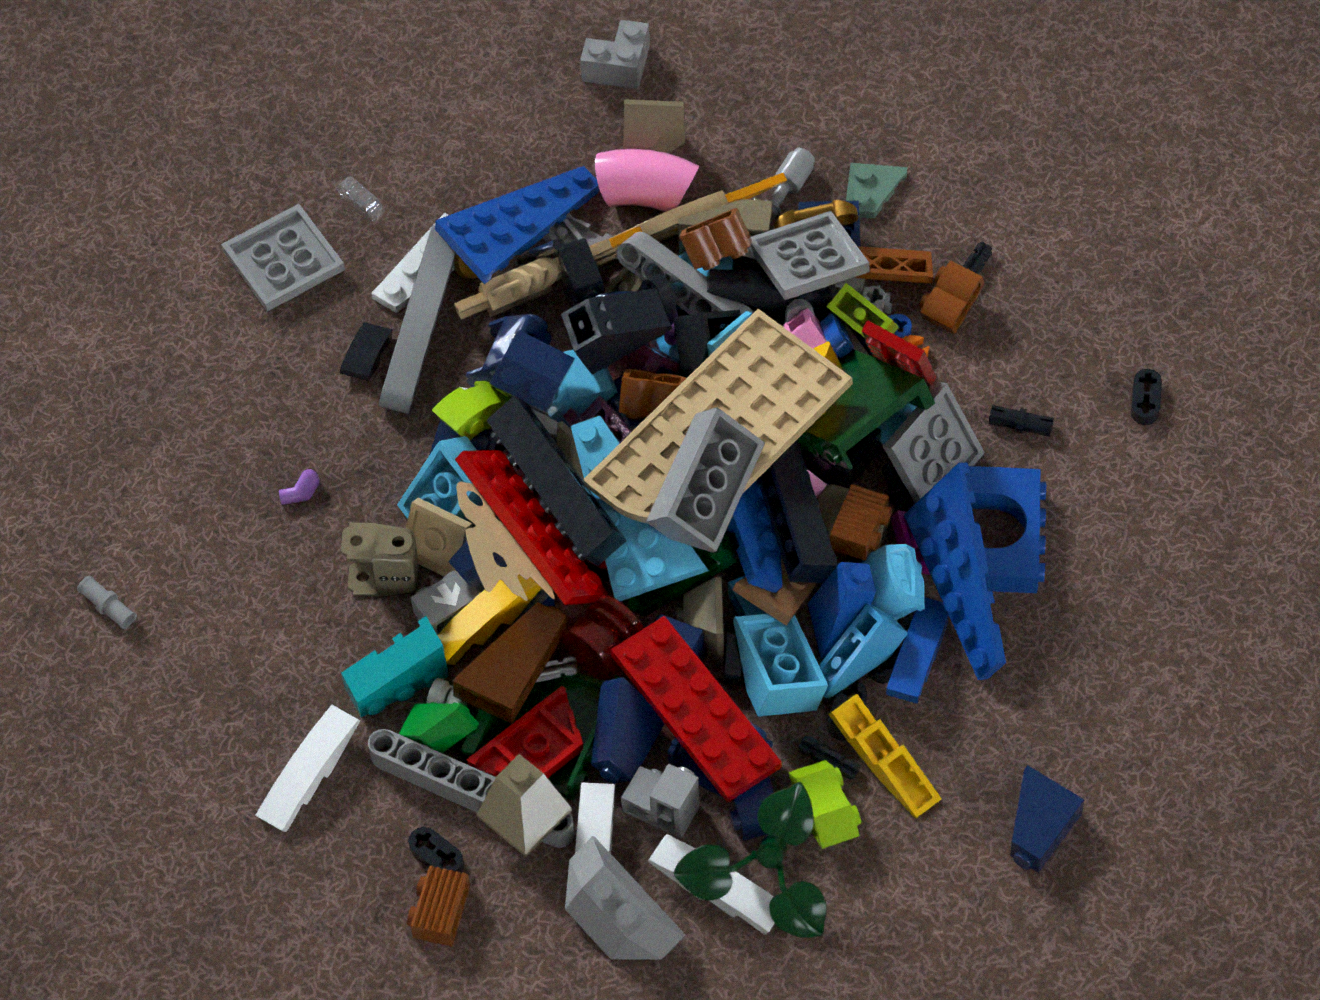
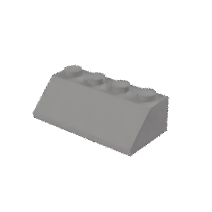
(705, 480)

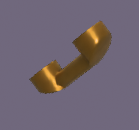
(844, 212)

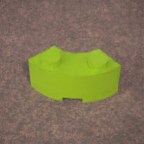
(470, 408)
(833, 814)

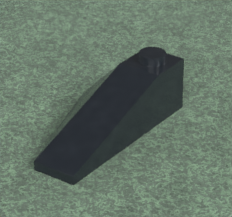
(759, 291)

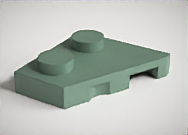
(873, 186)

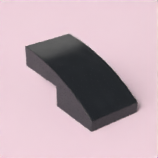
(365, 351)

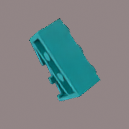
(397, 671)

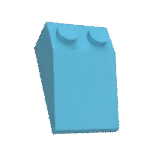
(439, 477)
(778, 666)

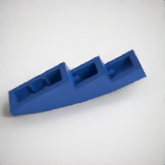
(918, 651)

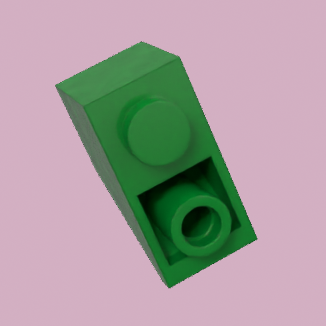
(438, 724)

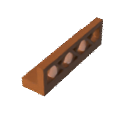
(898, 265)

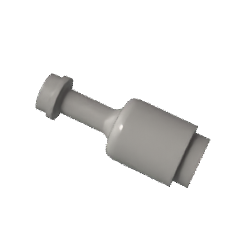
(797, 169)

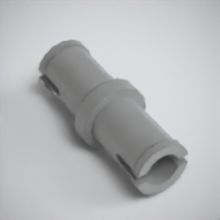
(106, 602)

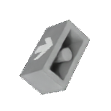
(443, 600)

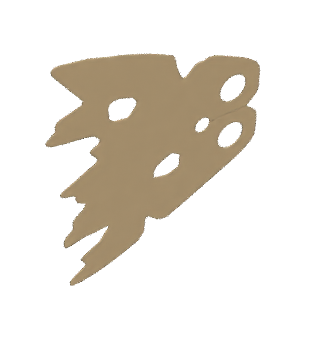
(492, 536)

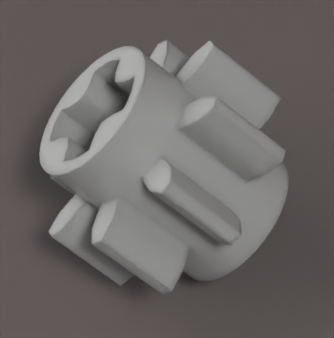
(878, 298)

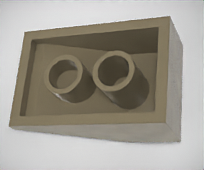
(755, 214)

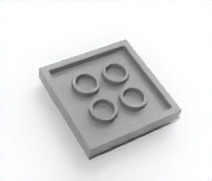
(808, 255)
(283, 257)
(932, 443)

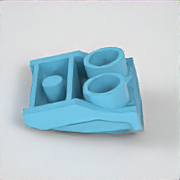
(896, 580)

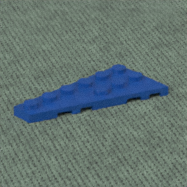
(958, 565)

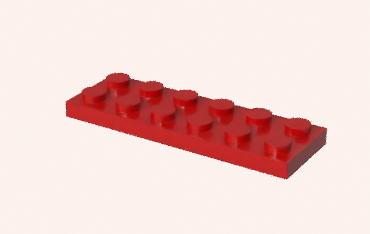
(898, 352)
(531, 526)
(696, 709)

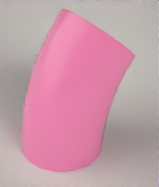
(643, 178)

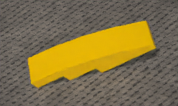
(483, 616)
(884, 757)

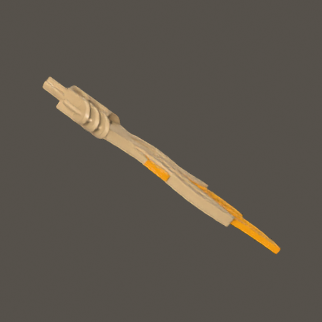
(537, 276)

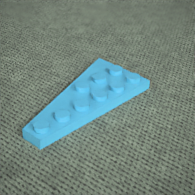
(647, 557)

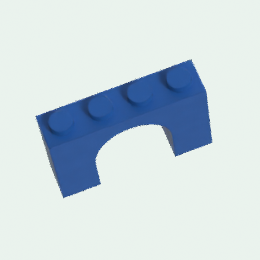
(1019, 494)

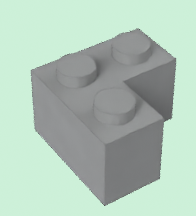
(620, 61)
(663, 799)

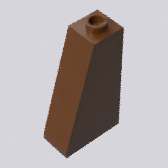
(512, 664)

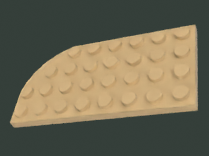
(757, 378)

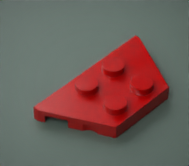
(543, 736)

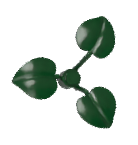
(785, 819)

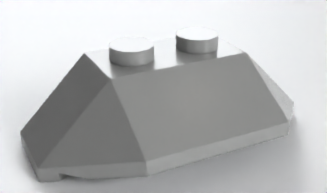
(616, 908)

